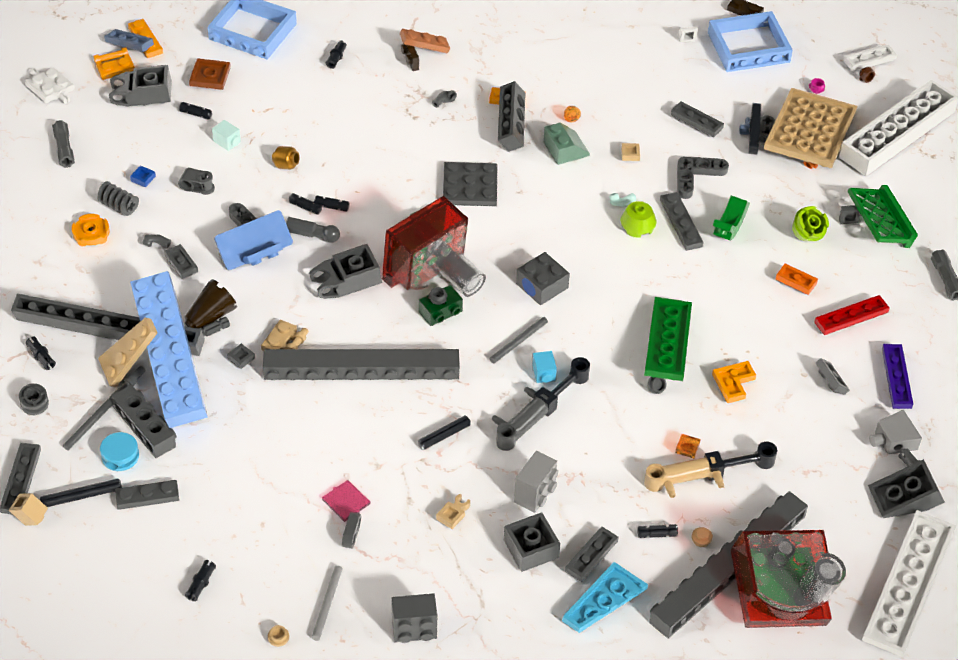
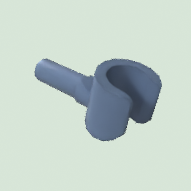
(744, 128)

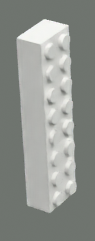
(898, 127)

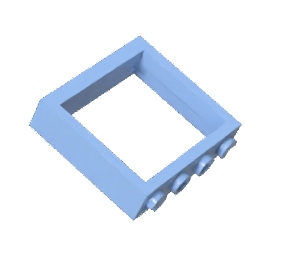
(261, 8)
(754, 58)

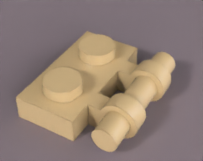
(282, 334)

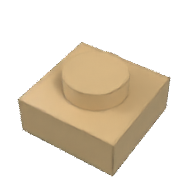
(630, 152)

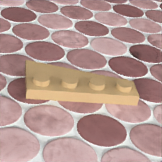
(126, 351)

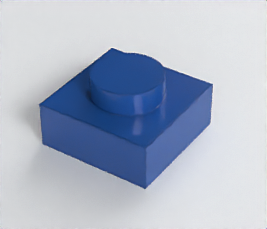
(142, 176)

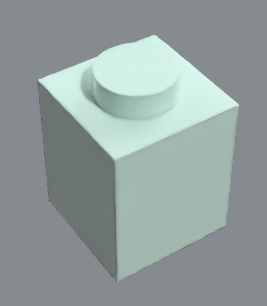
(226, 135)

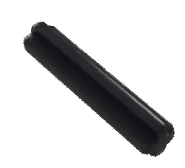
(444, 432)

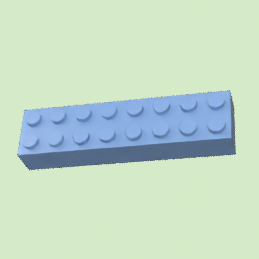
(169, 350)

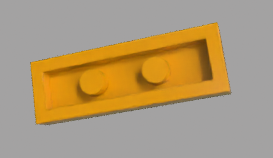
(141, 28)

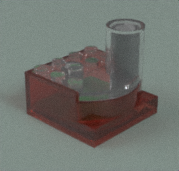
(430, 248)
(785, 577)

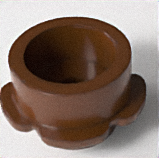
(867, 74)

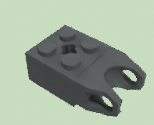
(143, 86)
(347, 272)

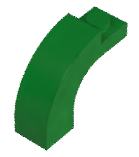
(732, 218)

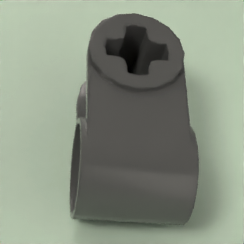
(194, 181)

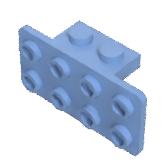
(254, 241)

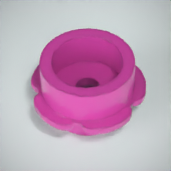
(817, 85)

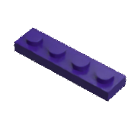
(897, 376)

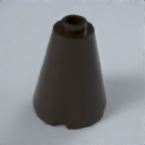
(210, 305)

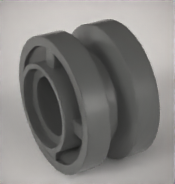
(32, 391)

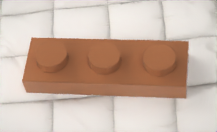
(424, 40)

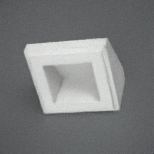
(687, 34)

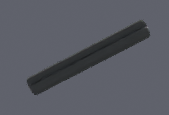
(81, 493)

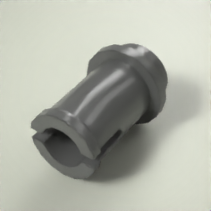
(908, 457)

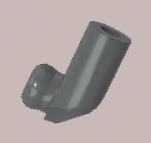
(444, 97)
(157, 238)

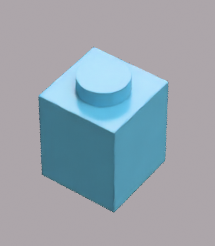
(544, 367)

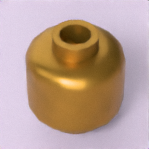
(285, 157)

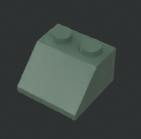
(564, 143)

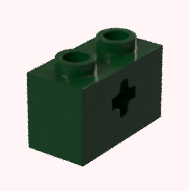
(438, 313)

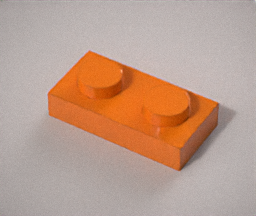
(796, 279)

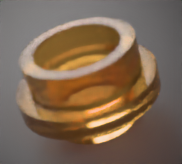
(572, 114)

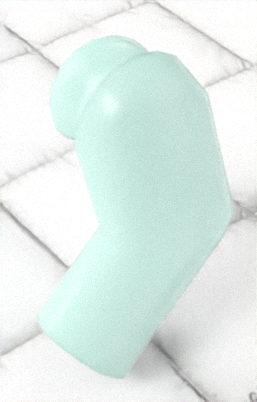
(623, 202)

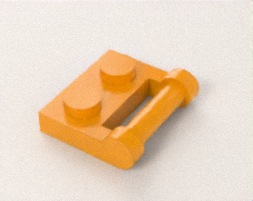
(114, 67)

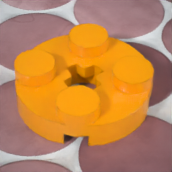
(85, 237)

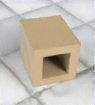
(28, 509)

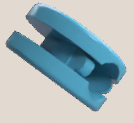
(119, 451)

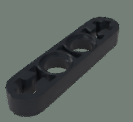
(754, 128)

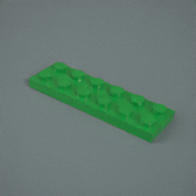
(668, 339)

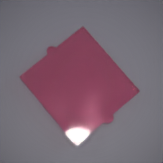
(346, 499)

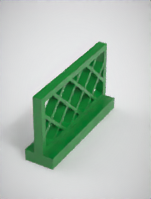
(889, 210)

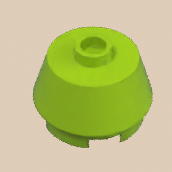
(638, 219)
(810, 224)

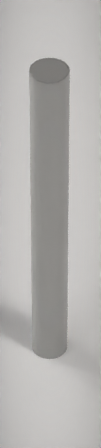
(327, 603)

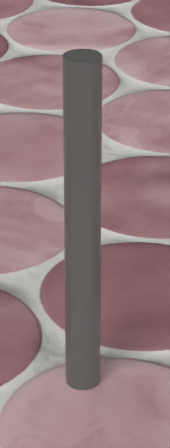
(518, 340)

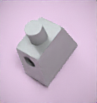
(896, 434)

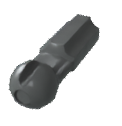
(312, 229)

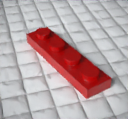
(851, 315)

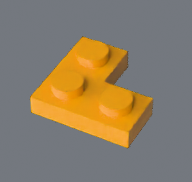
(730, 379)

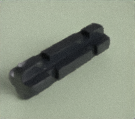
(195, 110)
(305, 203)
(332, 203)
(657, 531)

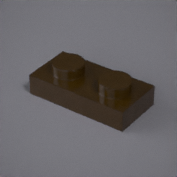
(743, 7)
(411, 56)

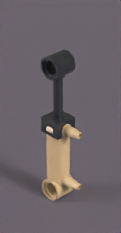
(709, 466)

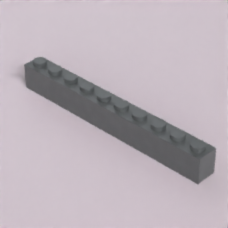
(86, 319)
(360, 364)
(719, 570)

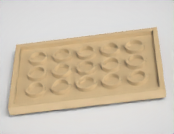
(810, 127)

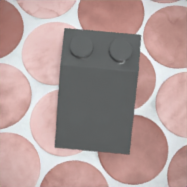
(906, 491)

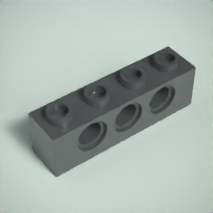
(511, 116)
(144, 421)

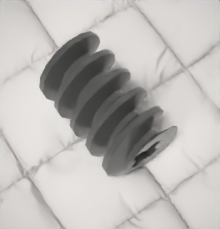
(117, 198)

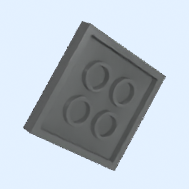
(470, 183)

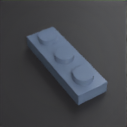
(129, 40)

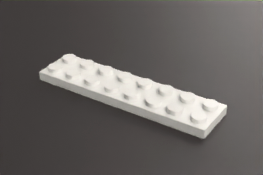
(909, 583)

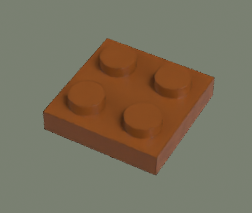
(210, 74)

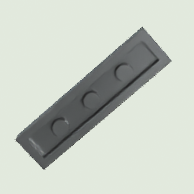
(681, 221)
(20, 475)

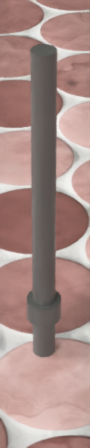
(129, 380)

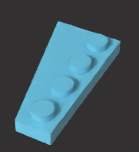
(607, 594)

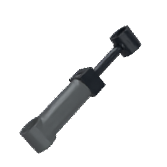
(543, 404)

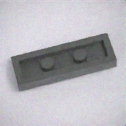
(697, 119)
(147, 494)
(591, 554)

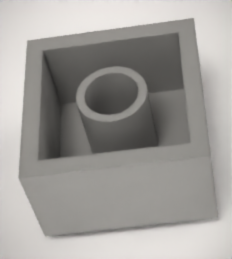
(536, 481)

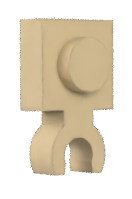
(451, 513)

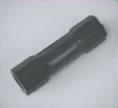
(64, 152)
(943, 264)

